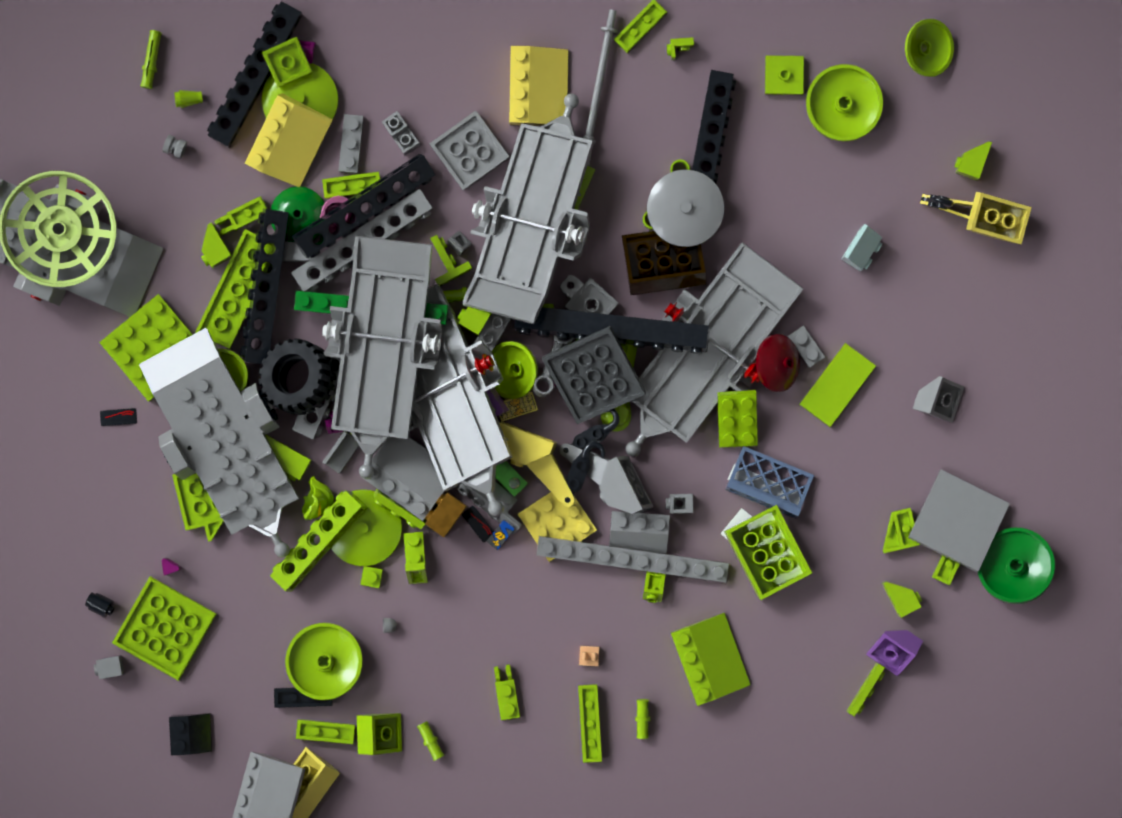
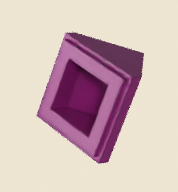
(169, 566)

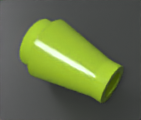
(187, 98)

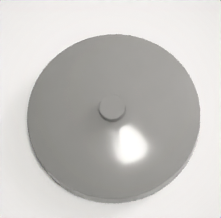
(685, 208)

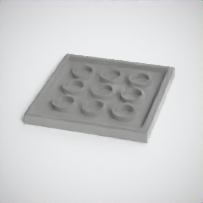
(958, 520)

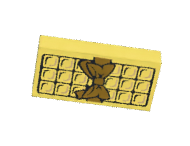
(519, 407)

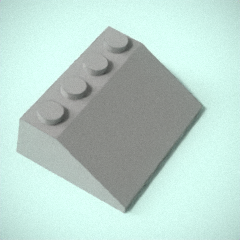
(407, 475)
(268, 788)

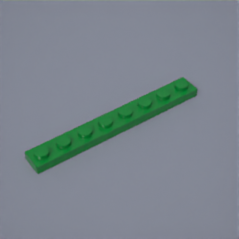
(321, 304)

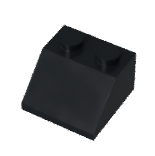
(190, 734)

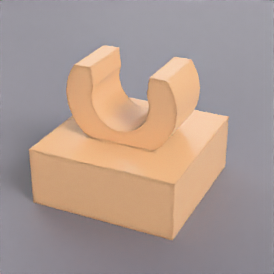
(589, 656)

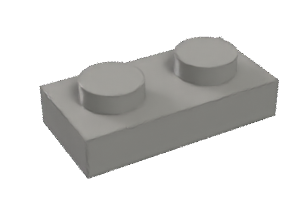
(806, 346)

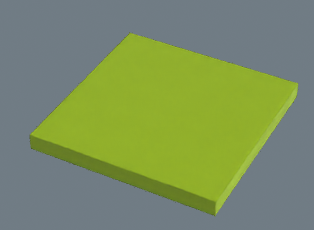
(164, 628)

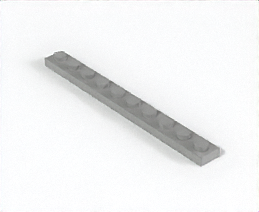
(632, 559)

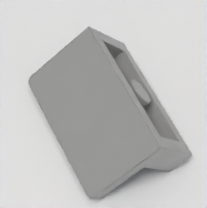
(341, 452)

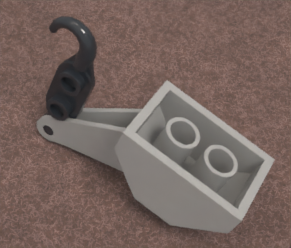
(616, 476)

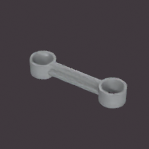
(545, 374)

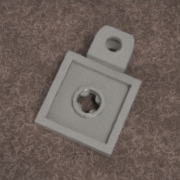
(589, 291)

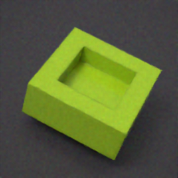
(371, 577)

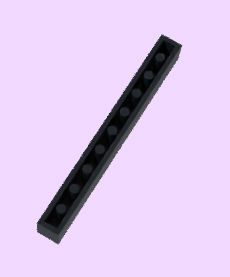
(628, 330)

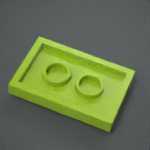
(737, 418)

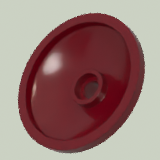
(777, 363)

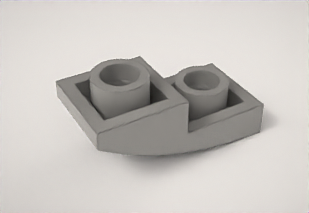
(401, 133)

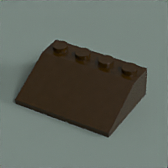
(660, 266)

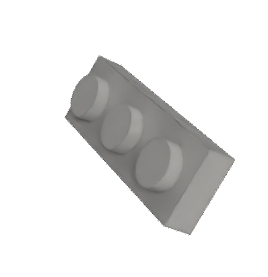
(351, 143)

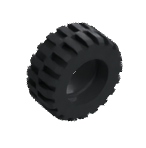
(275, 373)

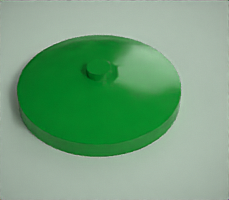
(1017, 566)

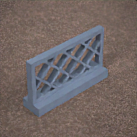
(764, 498)

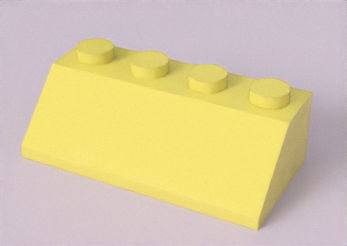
(316, 781)

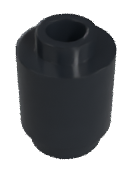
(100, 604)

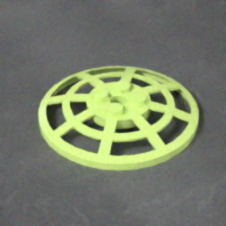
(44, 229)

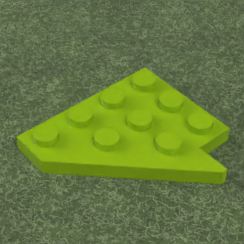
(197, 505)

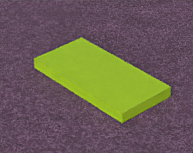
(837, 385)

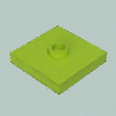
(287, 62)
(784, 75)

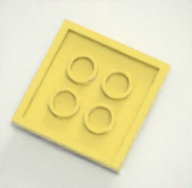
(554, 520)

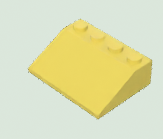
(537, 84)
(288, 140)

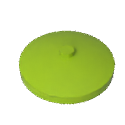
(313, 90)
(844, 102)
(371, 536)
(324, 661)

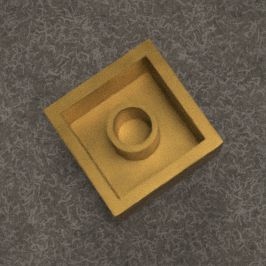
(445, 515)

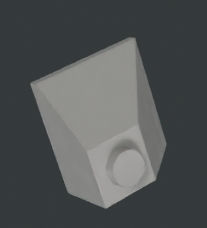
(939, 399)

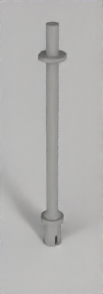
(609, 30)

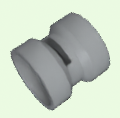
(174, 146)

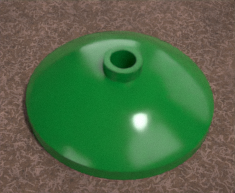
(301, 200)

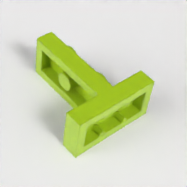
(449, 262)
(415, 558)

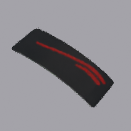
(118, 417)
(478, 523)

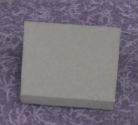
(459, 243)

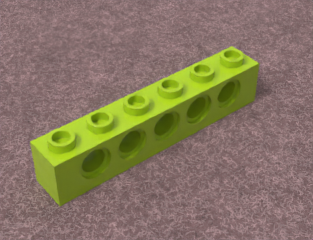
(354, 508)

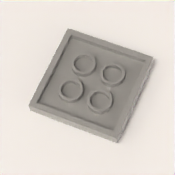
(469, 150)

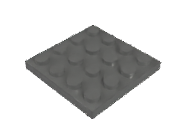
(593, 375)

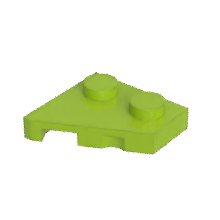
(898, 530)

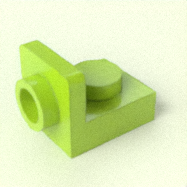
(682, 44)
(653, 587)

